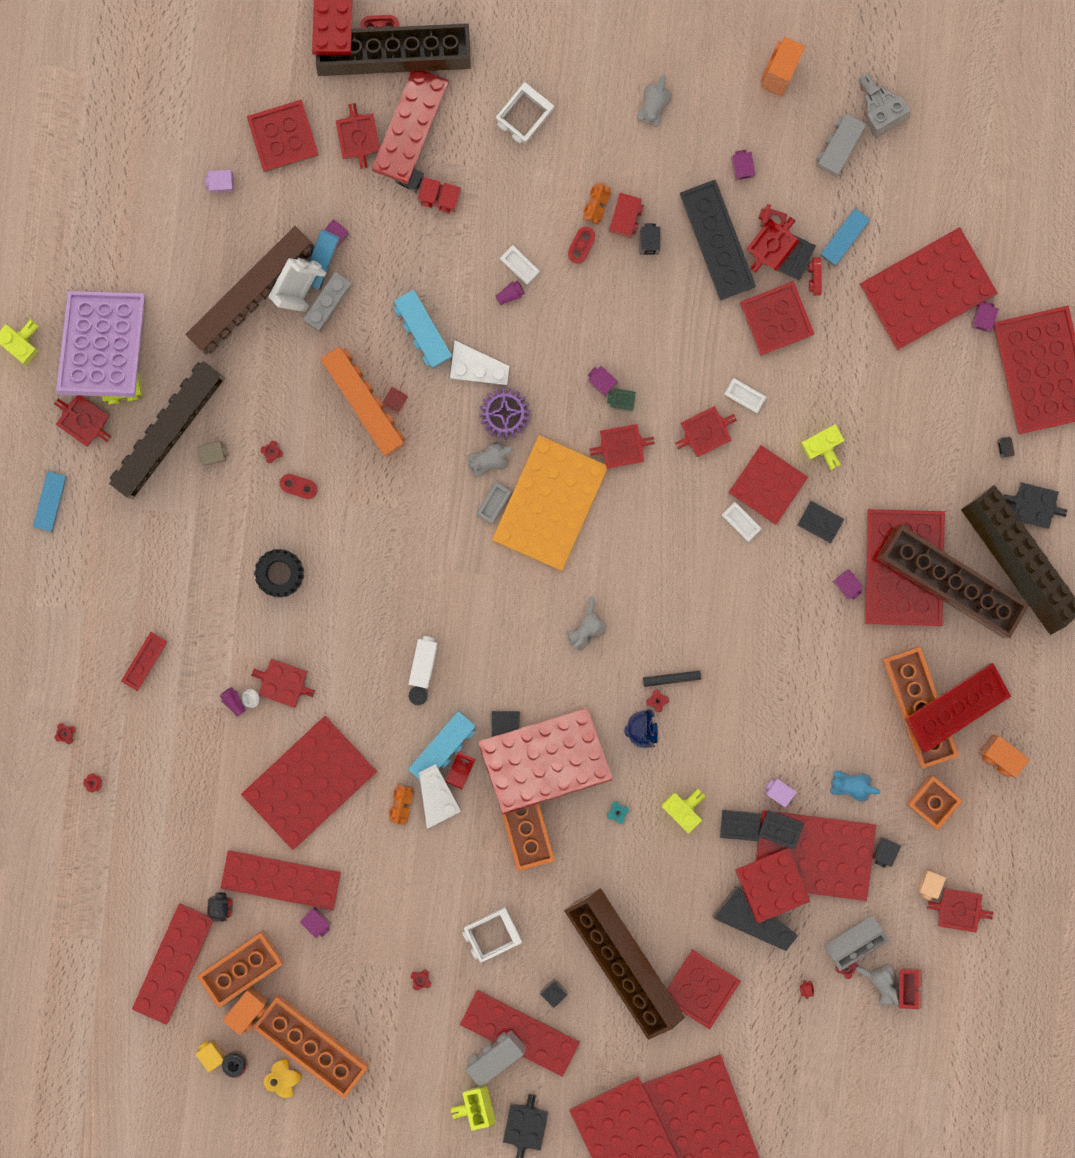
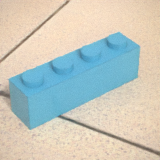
(423, 329)
(444, 744)

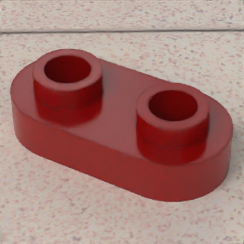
(379, 21)
(581, 245)
(815, 284)
(298, 486)

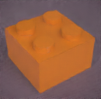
(1004, 756)
(934, 802)
(248, 1007)

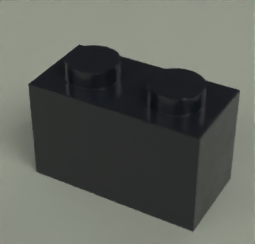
(649, 239)

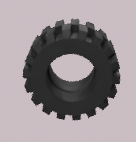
(263, 566)

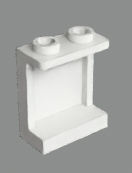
(294, 284)

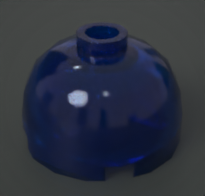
(642, 730)

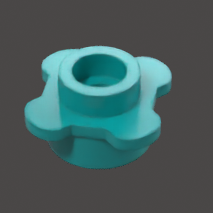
(616, 807)

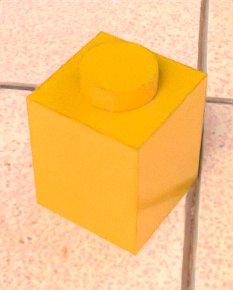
(210, 1055)

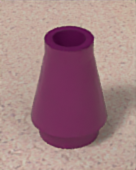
(510, 293)
(232, 700)

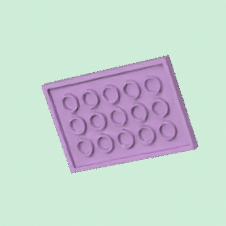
(101, 344)

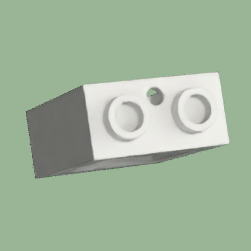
(535, 97)
(423, 662)
(476, 951)

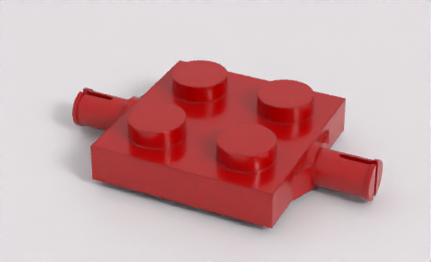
(357, 136)
(773, 244)
(82, 420)
(705, 431)
(622, 446)
(283, 683)
(960, 910)

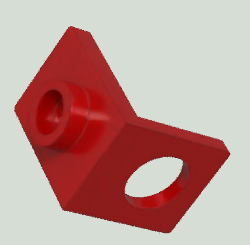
(765, 215)
(460, 771)

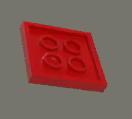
(282, 135)
(777, 318)
(768, 485)
(772, 885)
(702, 988)

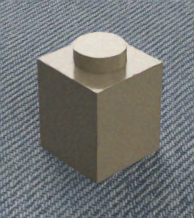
(212, 453)

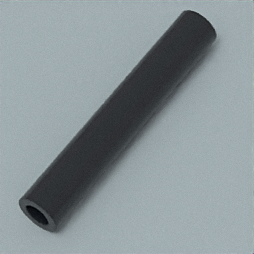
(671, 678)

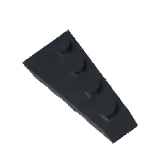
(737, 914)

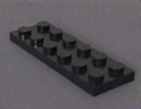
(717, 240)

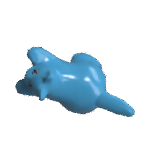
(857, 787)

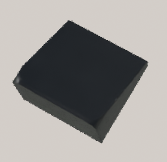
(1005, 447)

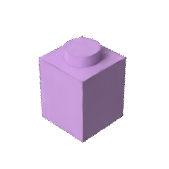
(220, 181)
(779, 792)

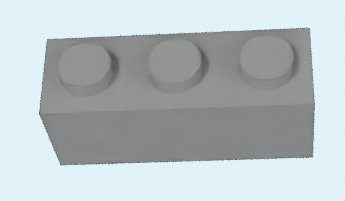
(840, 144)
(327, 302)
(856, 943)
(495, 1058)

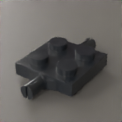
(1035, 505)
(525, 1126)

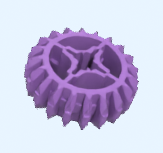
(513, 412)

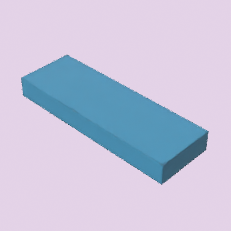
(845, 237)
(323, 254)
(49, 501)

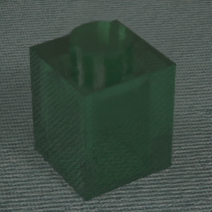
(621, 400)

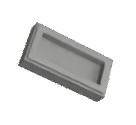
(494, 502)

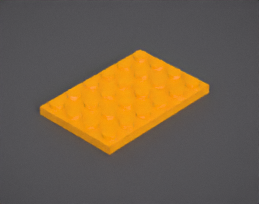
(550, 503)

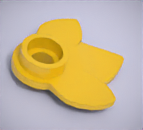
(284, 1077)

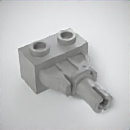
(883, 107)

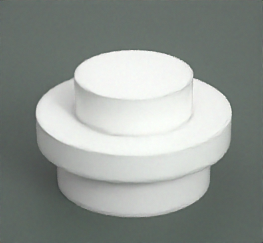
(250, 698)

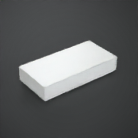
(519, 265)
(745, 395)
(741, 521)

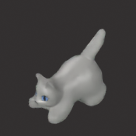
(655, 99)
(492, 457)
(590, 627)
(883, 980)

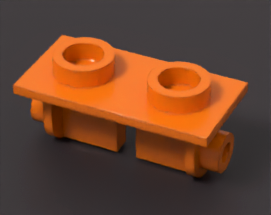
(592, 210)
(398, 813)

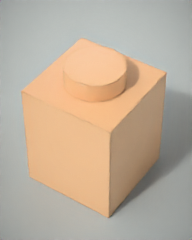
(931, 885)

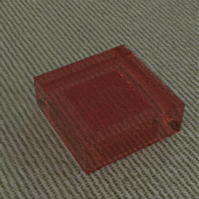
(395, 399)

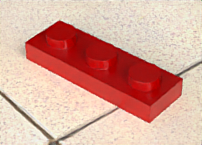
(144, 661)

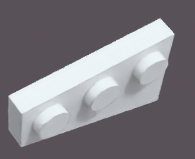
(477, 367)
(437, 798)

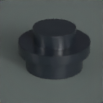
(418, 695)

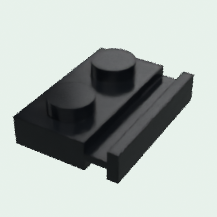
(798, 259)
(820, 522)
(505, 722)
(740, 825)
(781, 829)

